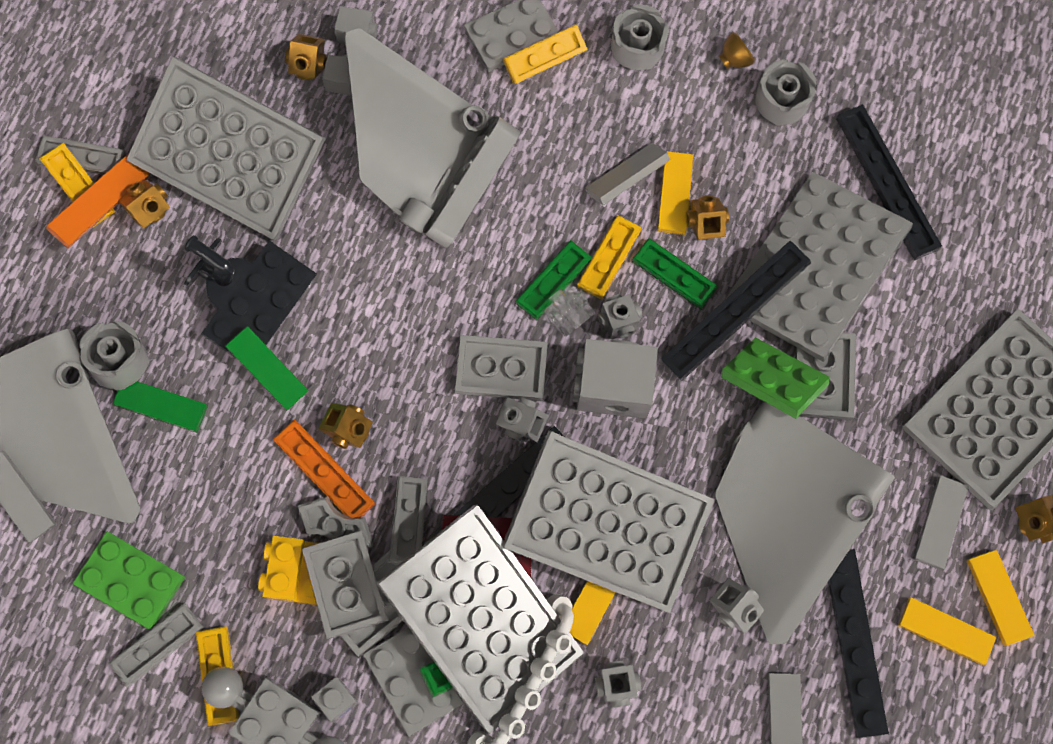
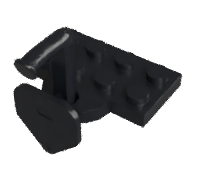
(257, 296)

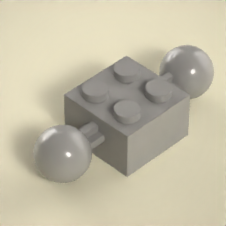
(269, 716)

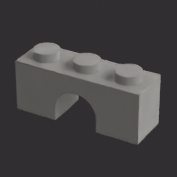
(336, 70)

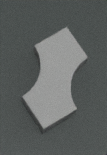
(324, 519)

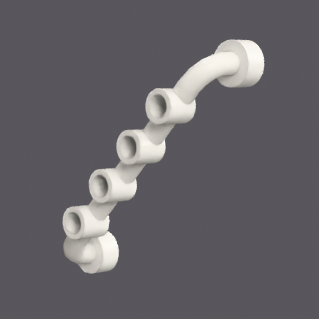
(541, 669)

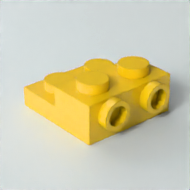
(287, 572)

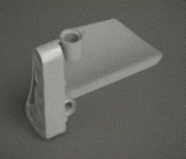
(418, 141)
(59, 432)
(791, 511)

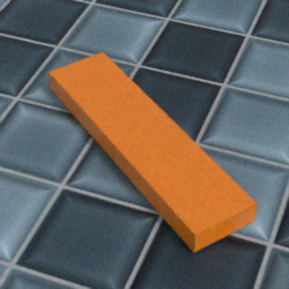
(95, 202)
(323, 471)

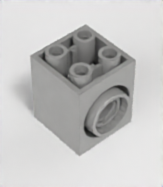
(615, 378)

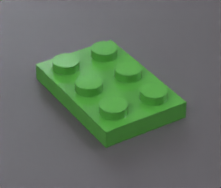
(775, 377)
(129, 580)

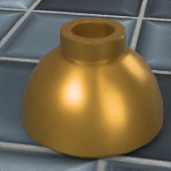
(736, 53)

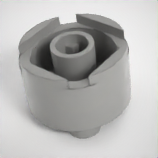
(639, 37)
(785, 92)
(113, 355)

